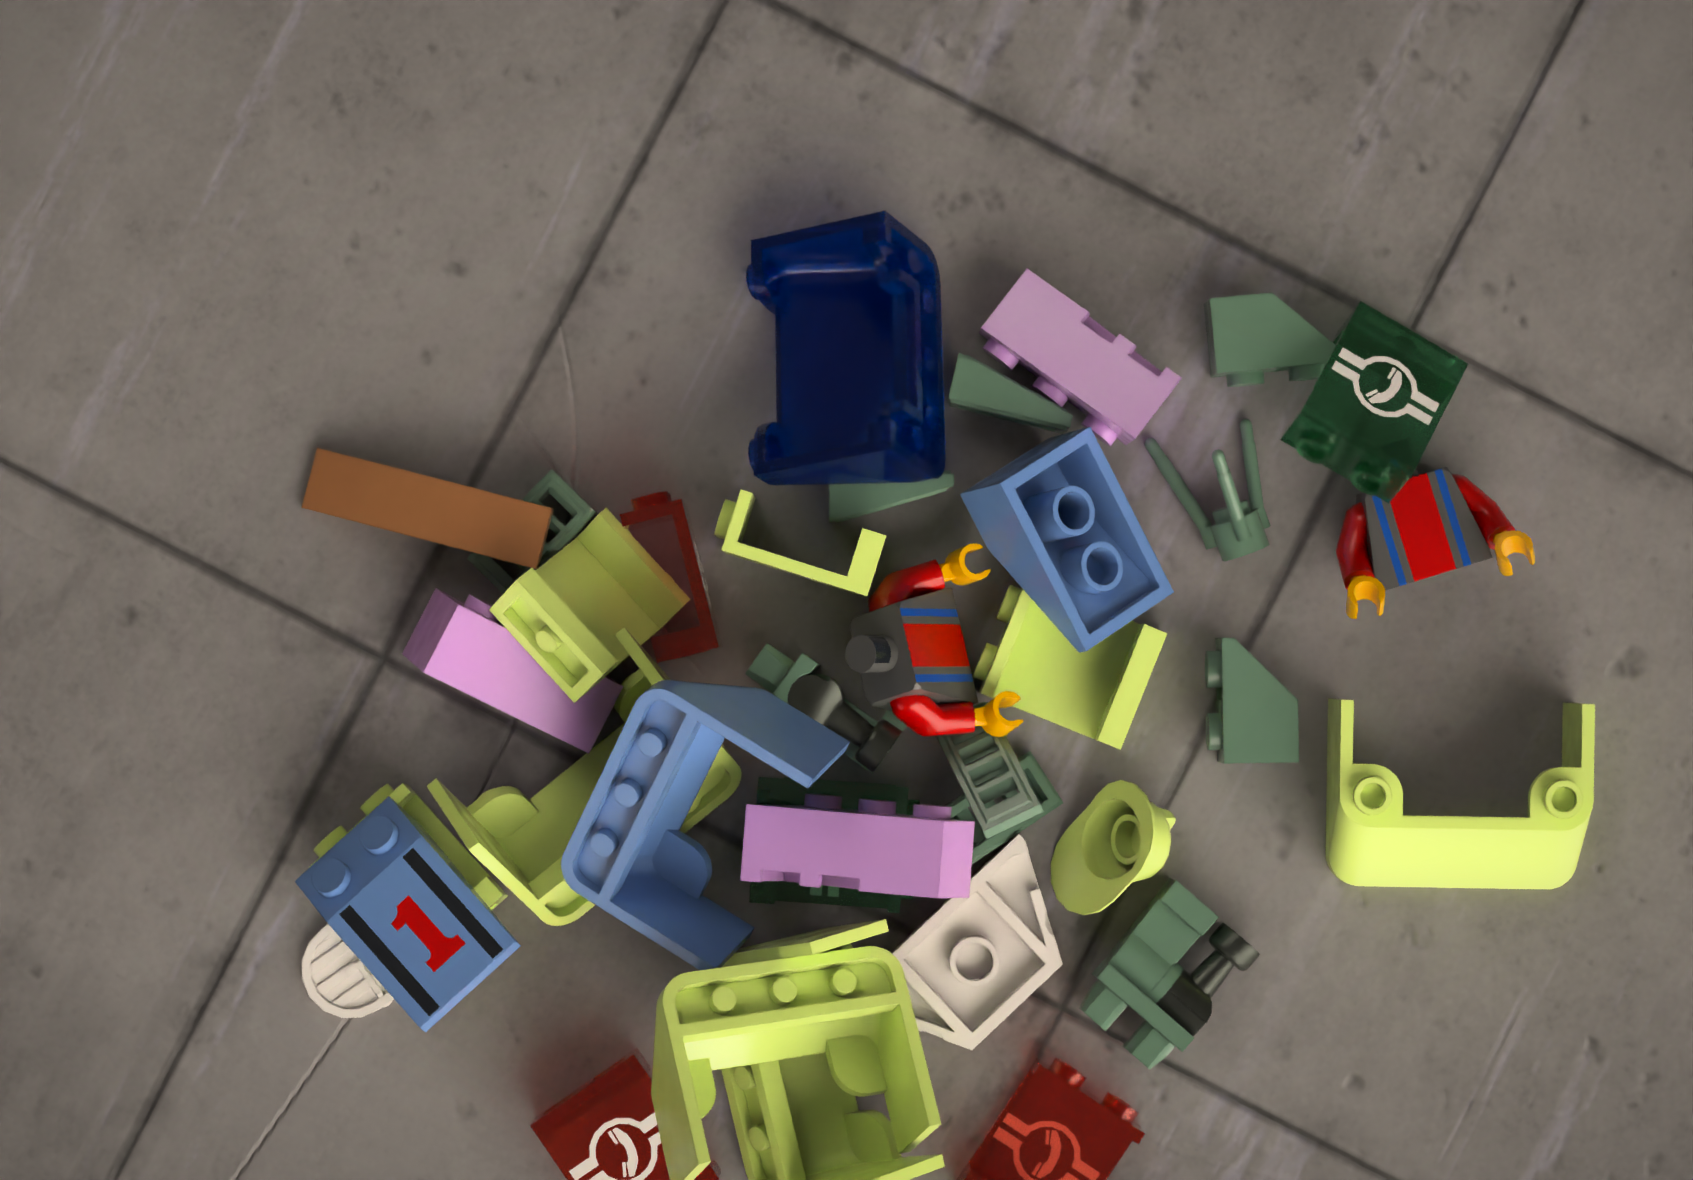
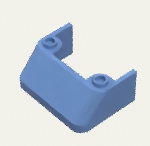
(629, 837)

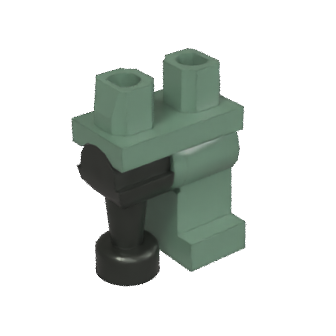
(826, 703)
(1147, 977)

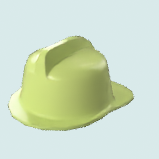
(1109, 847)

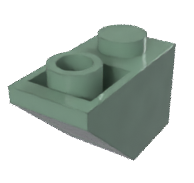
(1261, 336)
(1254, 710)

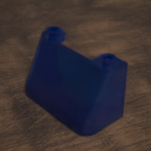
(851, 355)

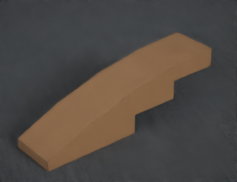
(427, 508)

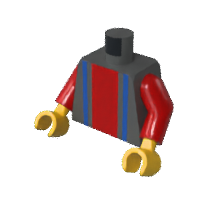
(1424, 531)
(916, 652)

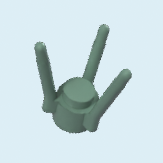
(1237, 526)

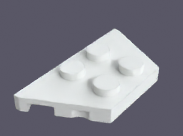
(981, 952)

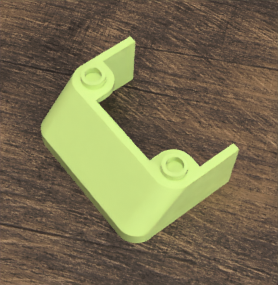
(526, 837)
(1379, 846)
(780, 1009)
(793, 1113)

